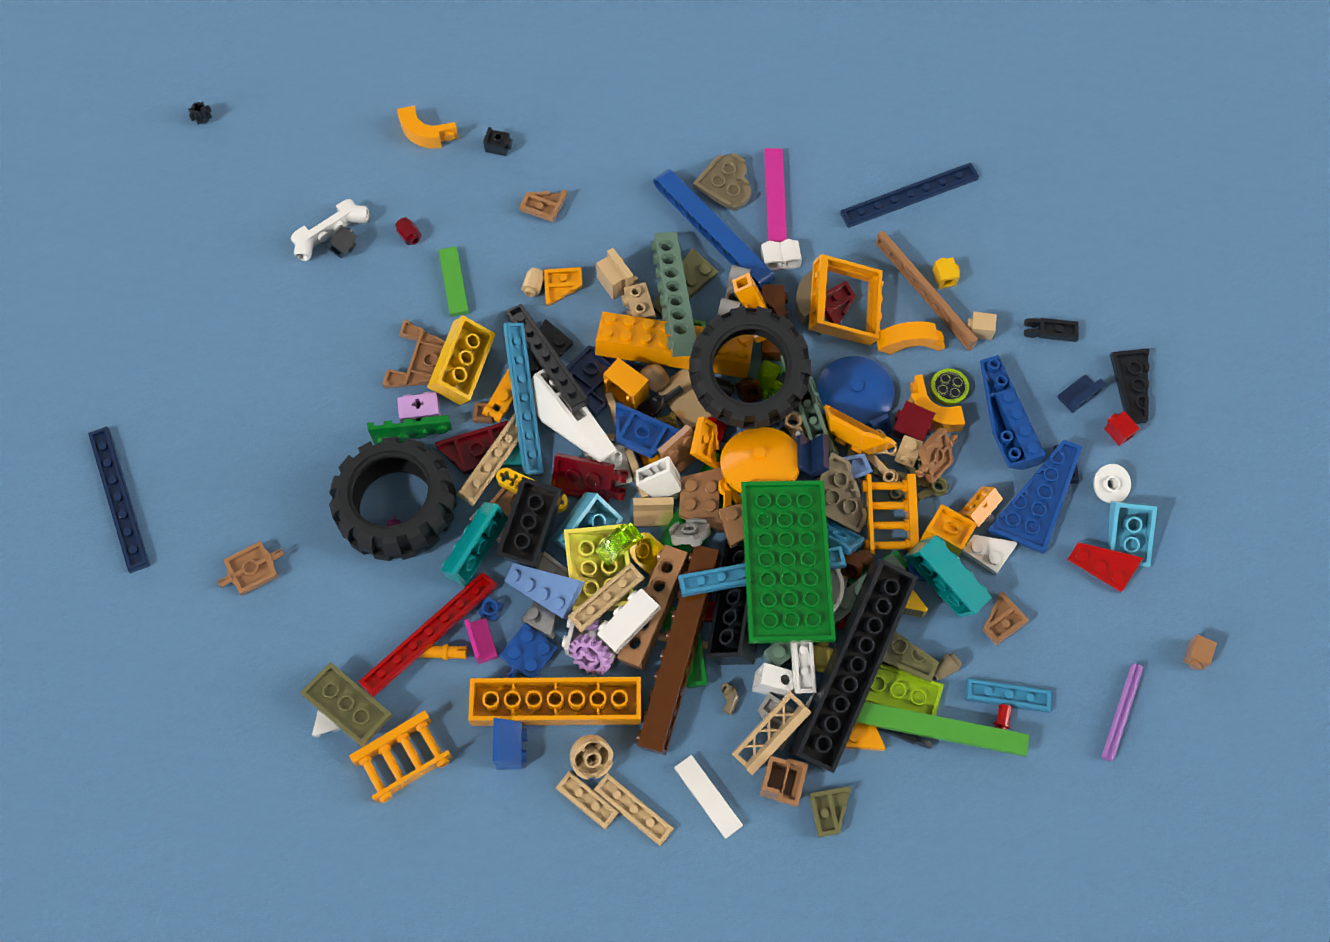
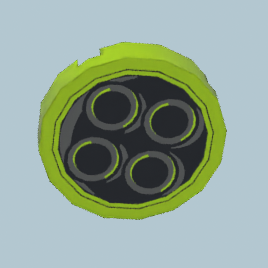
(949, 387)

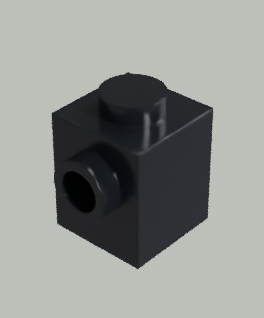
(342, 241)

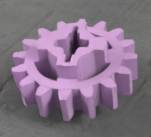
(590, 654)

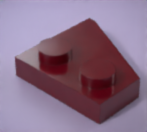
(838, 302)

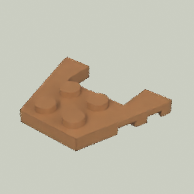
(423, 359)
(701, 497)

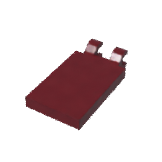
(581, 475)

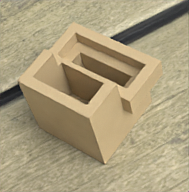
(614, 274)

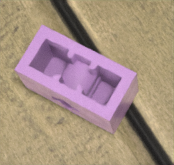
(409, 405)

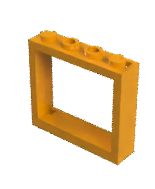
(818, 297)

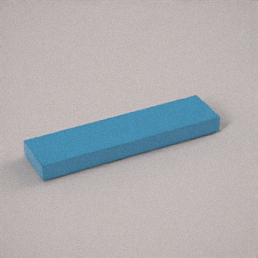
(1008, 694)

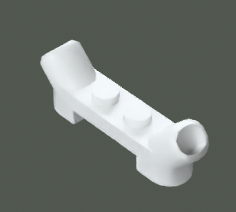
(306, 239)

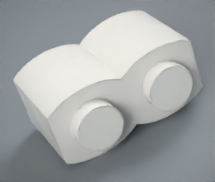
(781, 254)

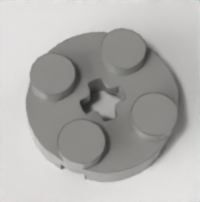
(690, 532)

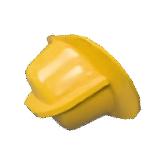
(646, 552)

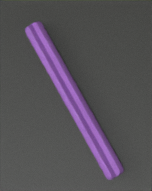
(1122, 712)

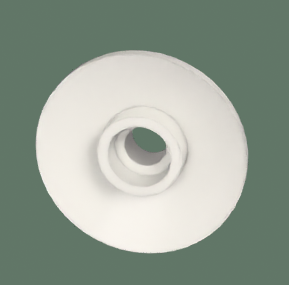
(1119, 483)

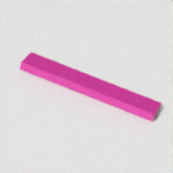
(775, 194)

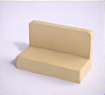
(652, 511)

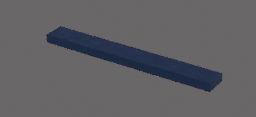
(909, 195)
(119, 500)

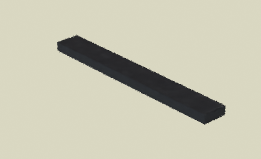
(549, 360)

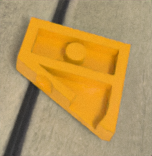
(865, 738)

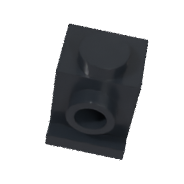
(497, 142)

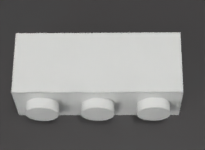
(628, 620)

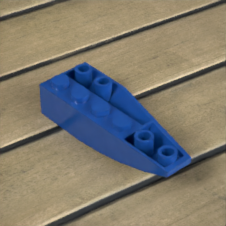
(1008, 418)

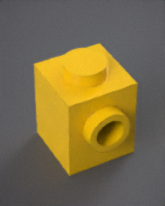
(946, 272)

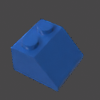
(508, 744)

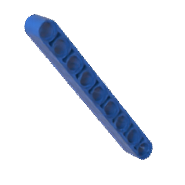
(711, 227)

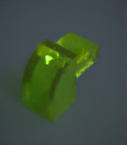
(768, 377)
(618, 543)

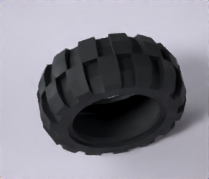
(757, 322)
(380, 460)

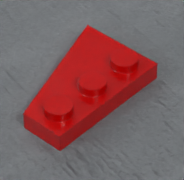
(1105, 564)

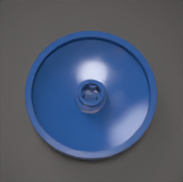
(857, 388)

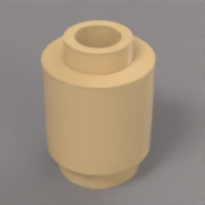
(533, 282)

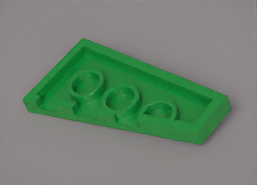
(409, 428)
(698, 673)

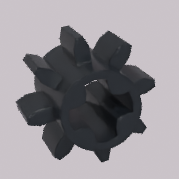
(200, 113)

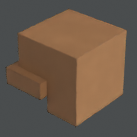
(784, 780)

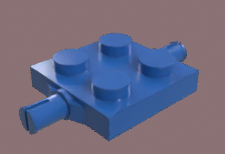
(527, 652)

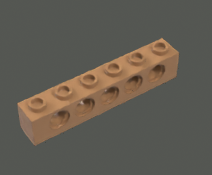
(667, 557)

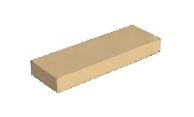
(587, 800)

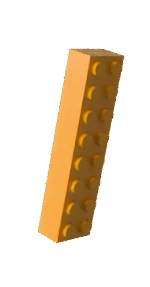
(646, 342)
(556, 701)

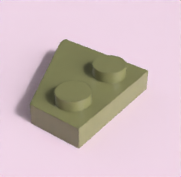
(829, 810)

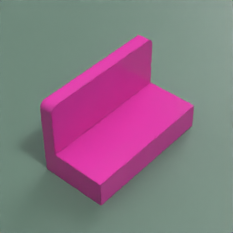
(481, 640)

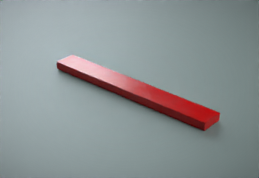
(427, 634)

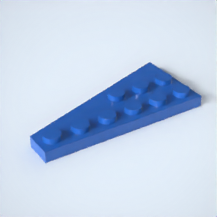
(1036, 507)

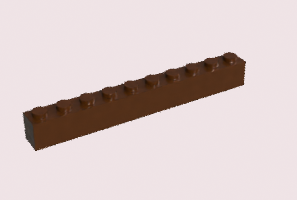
(676, 659)

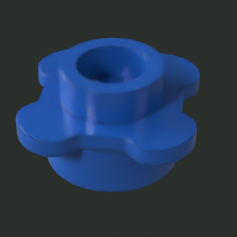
(489, 603)

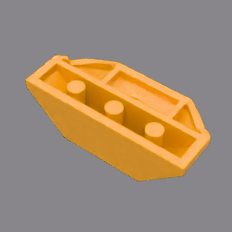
(856, 433)

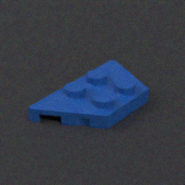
(641, 431)

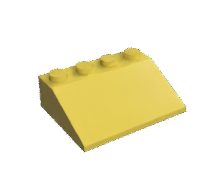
(587, 565)

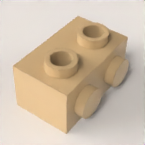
(638, 301)

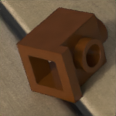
(747, 387)

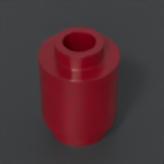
(408, 231)

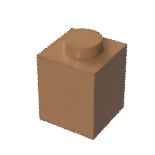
(1199, 652)

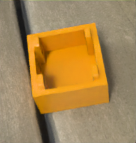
(626, 384)
(951, 527)

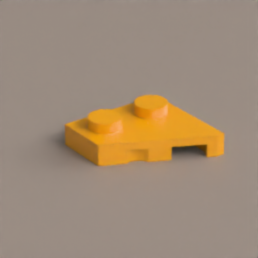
(561, 283)
(705, 442)

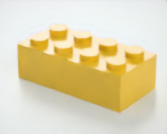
(461, 360)

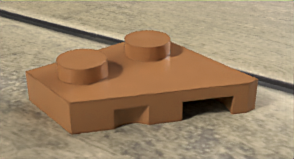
(543, 204)
(1004, 620)

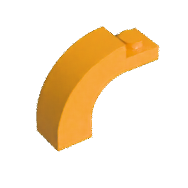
(423, 134)
(749, 295)
(908, 335)
(946, 417)

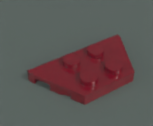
(469, 448)

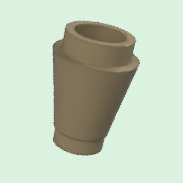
(947, 665)

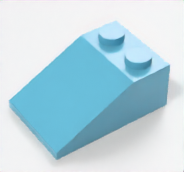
(1132, 529)

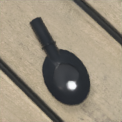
(656, 404)

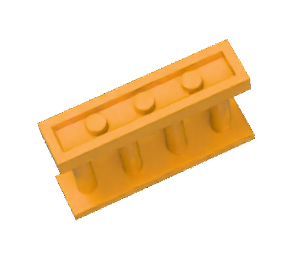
(908, 504)
(383, 746)

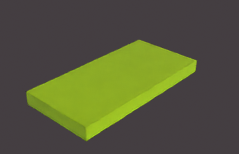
(904, 691)

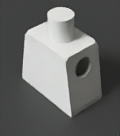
(659, 479)
(773, 680)

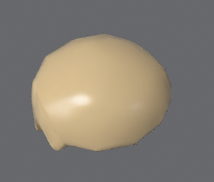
(656, 375)

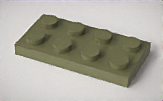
(346, 704)

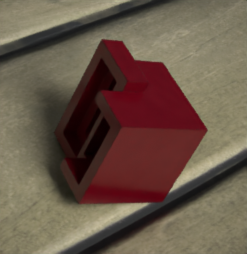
(913, 422)

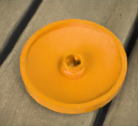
(759, 456)

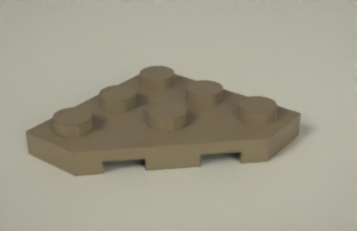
(842, 495)

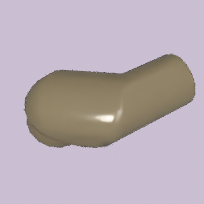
(731, 696)

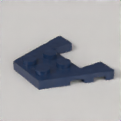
(589, 372)

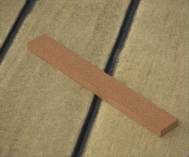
(926, 291)

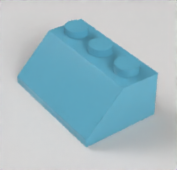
(588, 512)

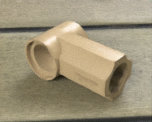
(790, 429)

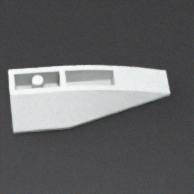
(576, 427)

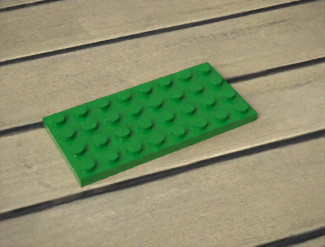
(787, 562)

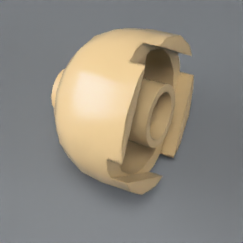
(591, 756)

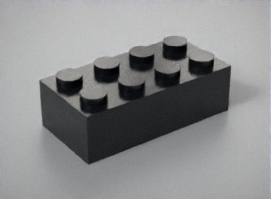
(530, 523)

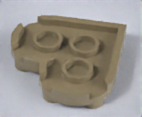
(725, 181)

